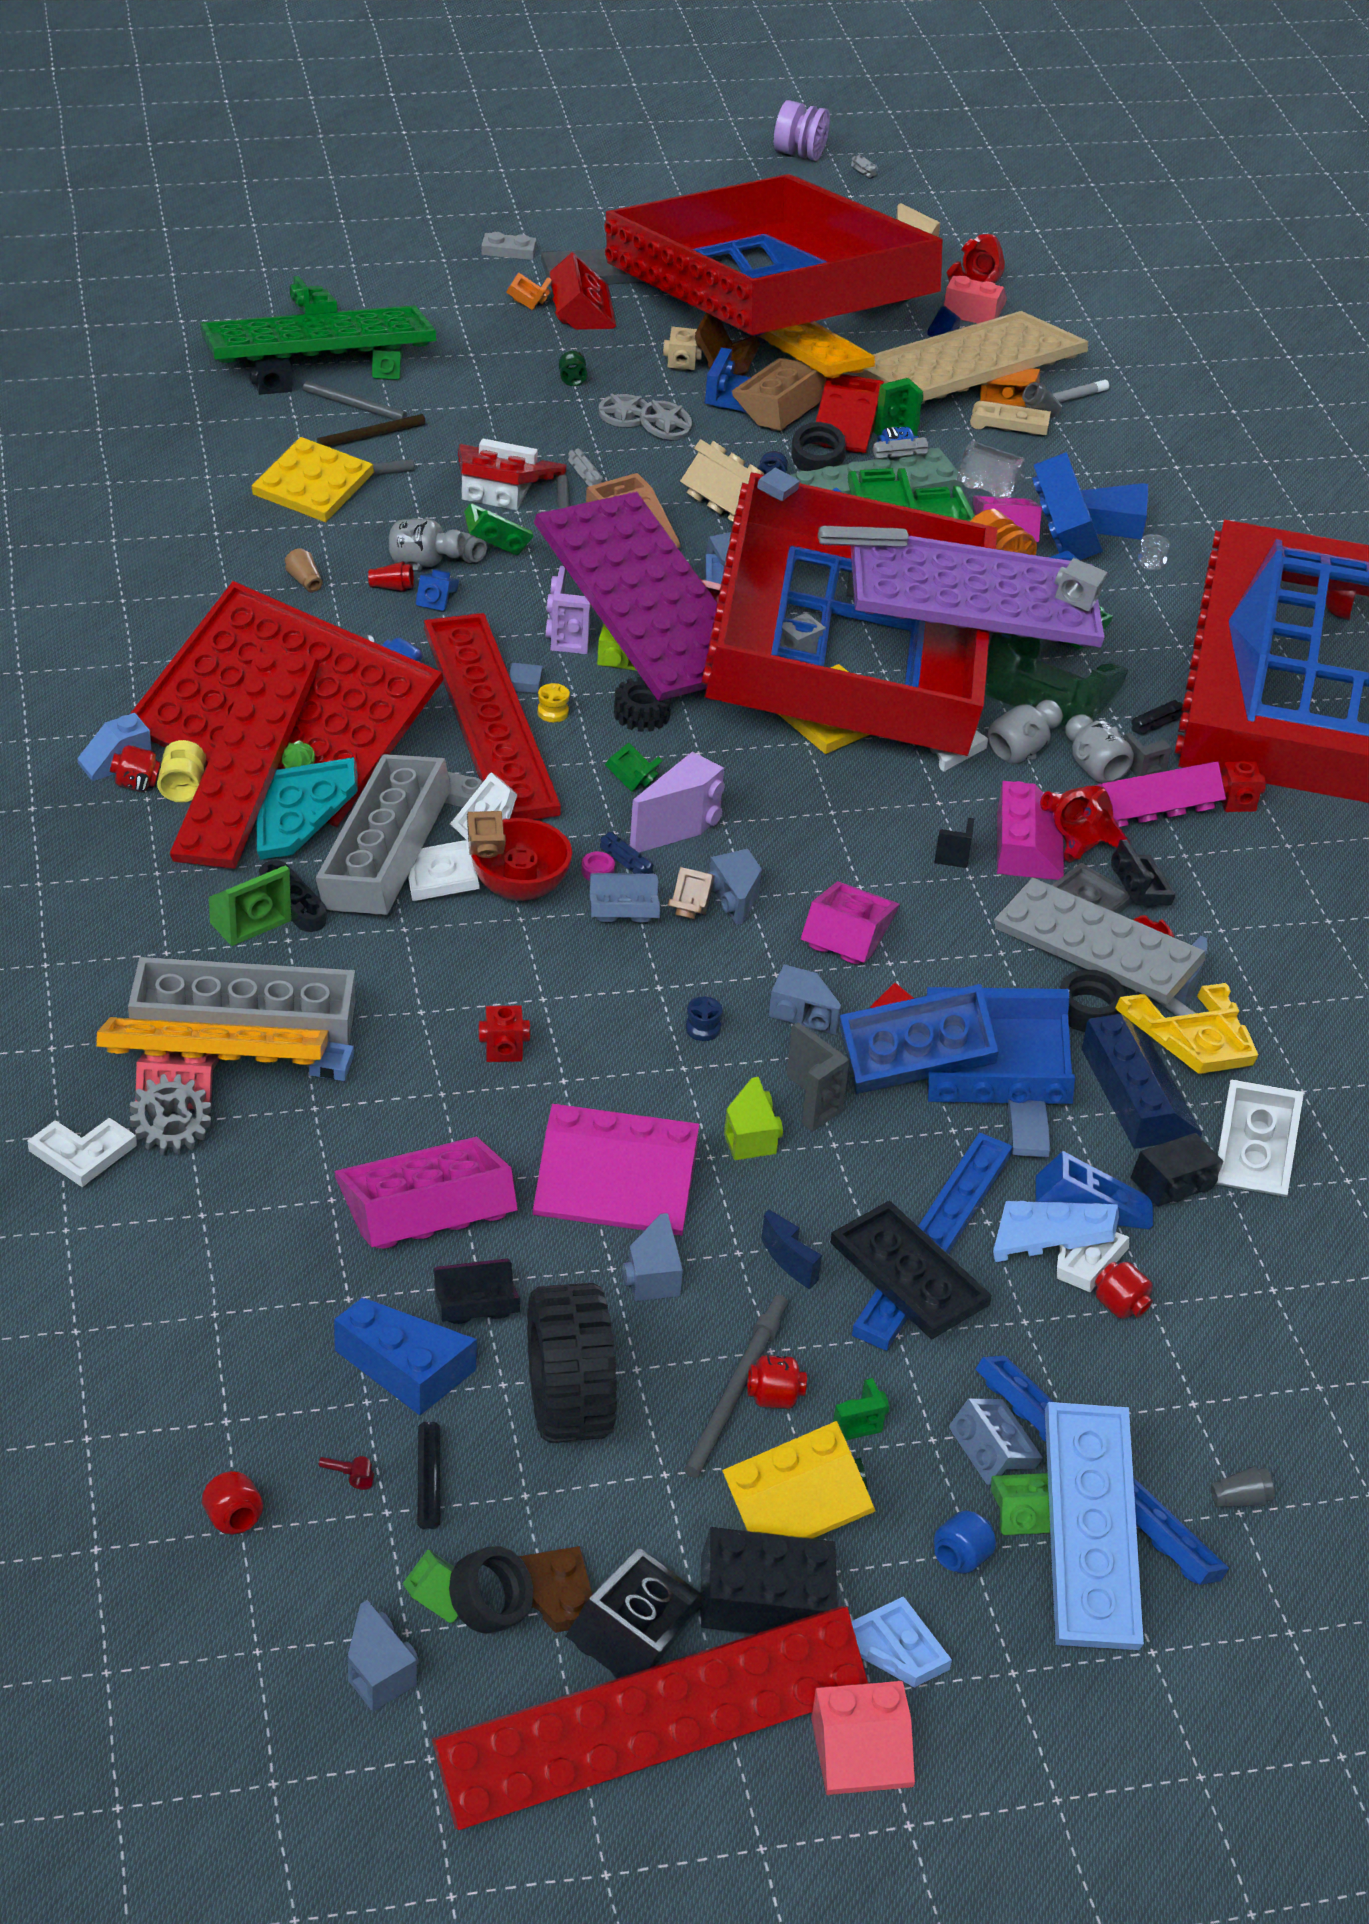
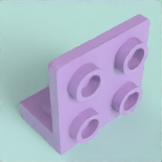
(568, 618)

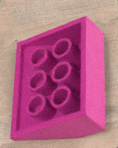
(615, 1168)
(427, 1191)

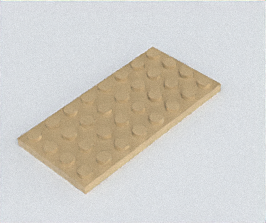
(976, 354)

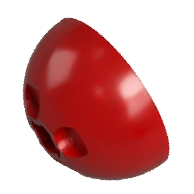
(532, 861)

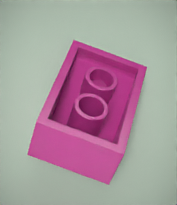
(1021, 511)
(848, 922)

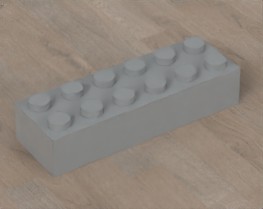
(383, 834)
(245, 995)

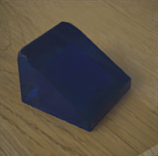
(944, 322)

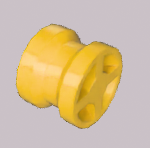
(553, 702)

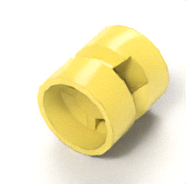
(181, 770)

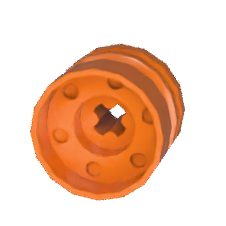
(1009, 536)

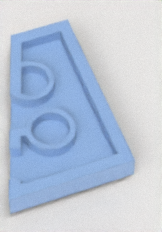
(1049, 1224)

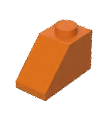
(1009, 388)

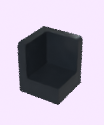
(954, 846)

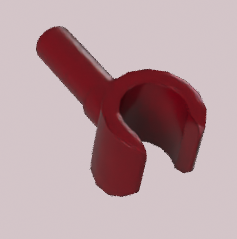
(360, 1470)

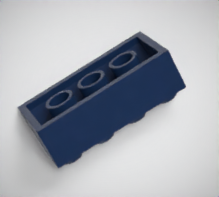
(1136, 1082)

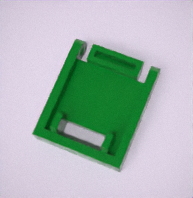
(880, 486)
(938, 501)

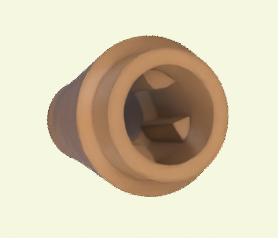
(303, 568)

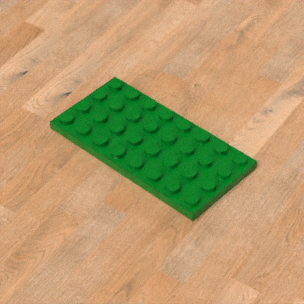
(317, 333)

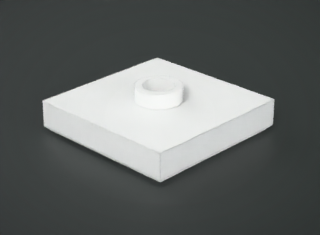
(442, 871)

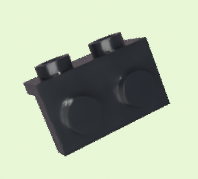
(1141, 877)
(475, 1291)

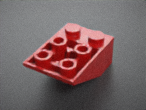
(852, 407)

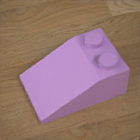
(678, 804)

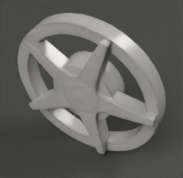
(623, 409)
(666, 420)

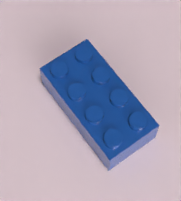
(918, 1037)

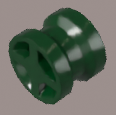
(575, 375)

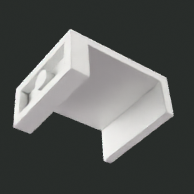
(497, 492)

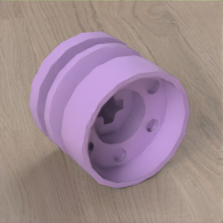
(801, 130)

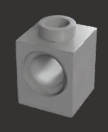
(1081, 595)
(801, 640)

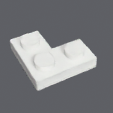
(82, 1157)

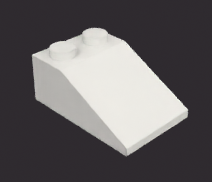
(1259, 1137)

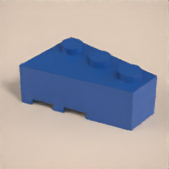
(404, 1353)

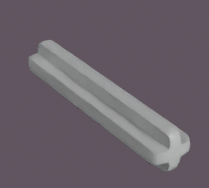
(863, 536)

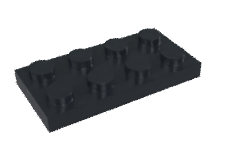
(910, 1269)

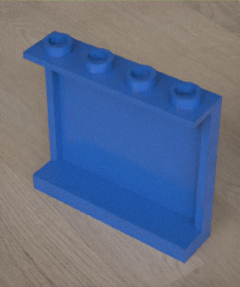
(1032, 1049)

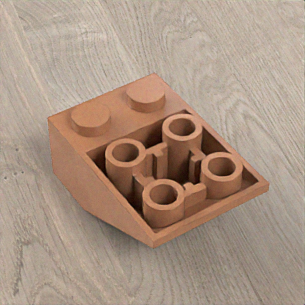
(631, 484)

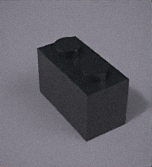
(1176, 1169)

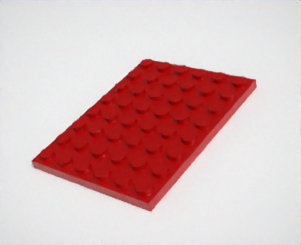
(354, 707)

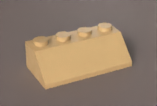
(714, 483)

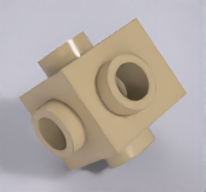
(682, 349)

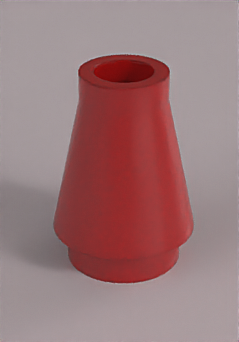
(393, 576)

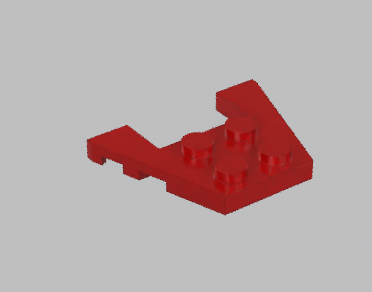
(509, 470)

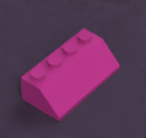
(1165, 792)

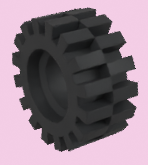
(639, 707)

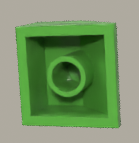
(252, 906)

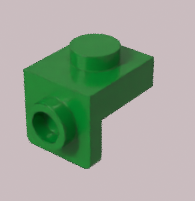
(386, 363)
(632, 767)

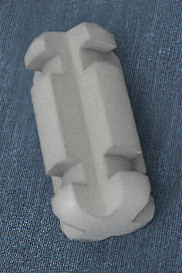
(864, 166)

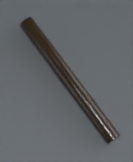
(372, 431)

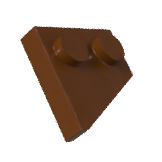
(558, 1585)

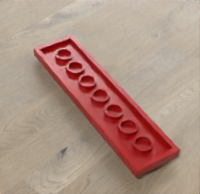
(244, 760)

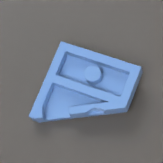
(900, 1643)

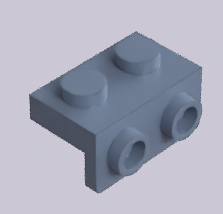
(624, 896)

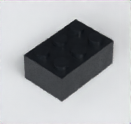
(764, 1580)

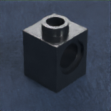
(278, 382)

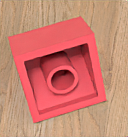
(974, 299)
(864, 1737)

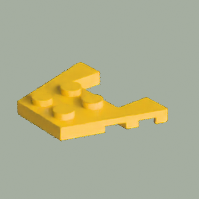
(1200, 1040)

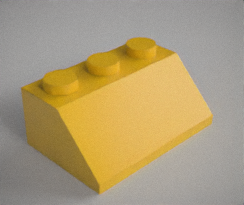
(800, 1486)

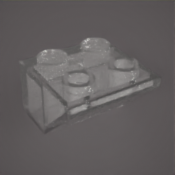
(991, 470)

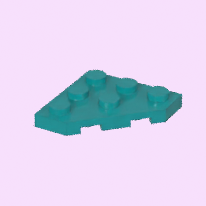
(301, 803)

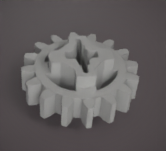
(175, 1129)

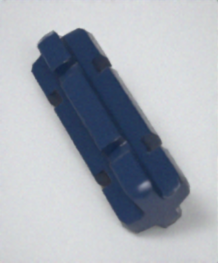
(625, 854)

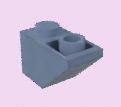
(736, 882)
(804, 999)
(378, 1660)

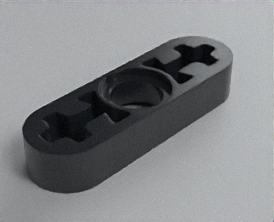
(315, 914)

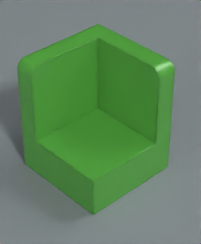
(430, 1585)

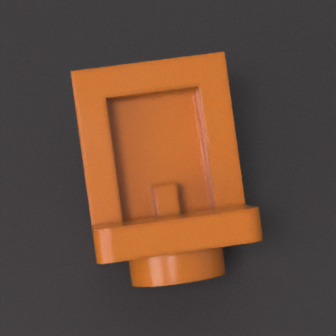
(528, 292)

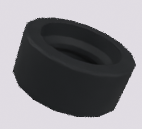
(822, 433)
(1095, 984)
(467, 1598)

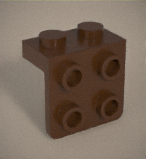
(712, 336)

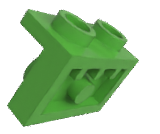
(1022, 1503)

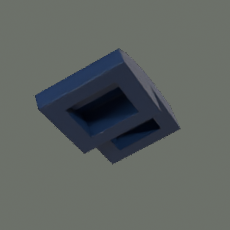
(794, 1257)

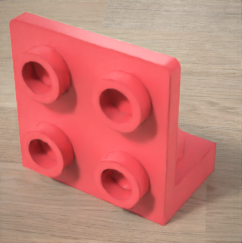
(172, 1064)

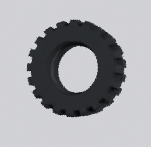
(571, 1362)

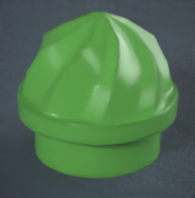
(298, 755)

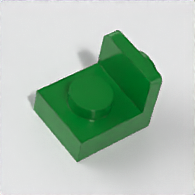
(863, 1415)

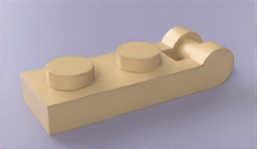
(1010, 418)

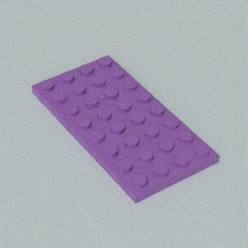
(971, 590)

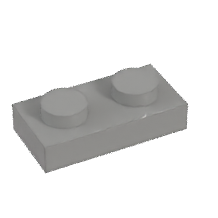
(508, 246)

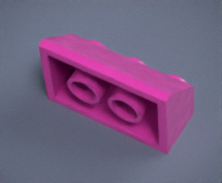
(1027, 834)

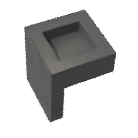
(1148, 758)

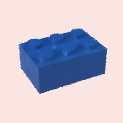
(1065, 507)

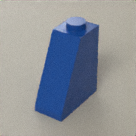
(1118, 509)

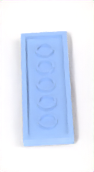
(1093, 1527)

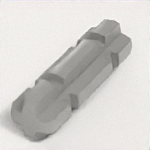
(900, 448)
(584, 467)

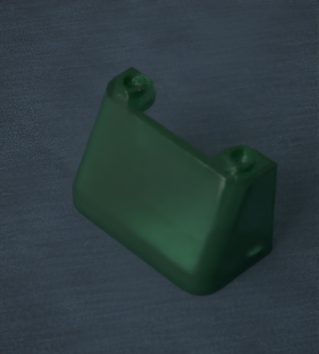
(1021, 679)

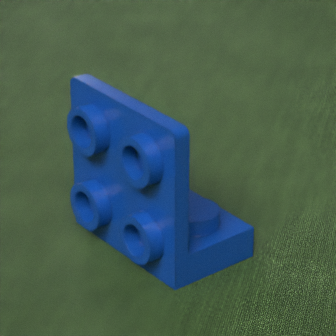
(722, 382)

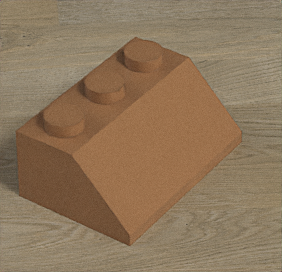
(780, 393)

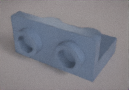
(993, 1438)

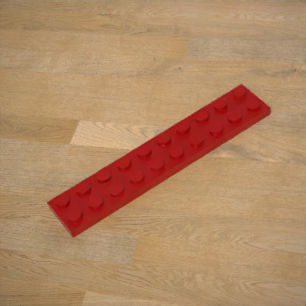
(491, 712)
(645, 1717)

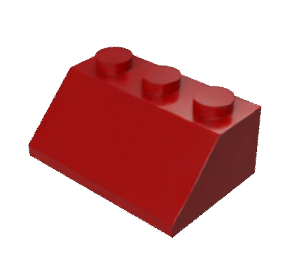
(581, 295)

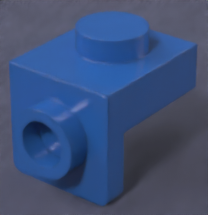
(435, 588)

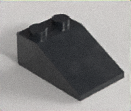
(634, 1616)

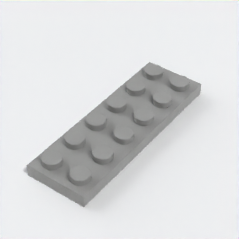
(1100, 940)

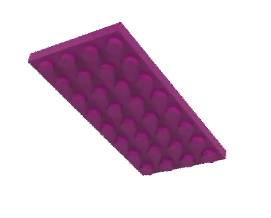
(637, 587)

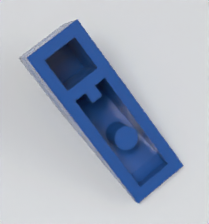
(1075, 1181)

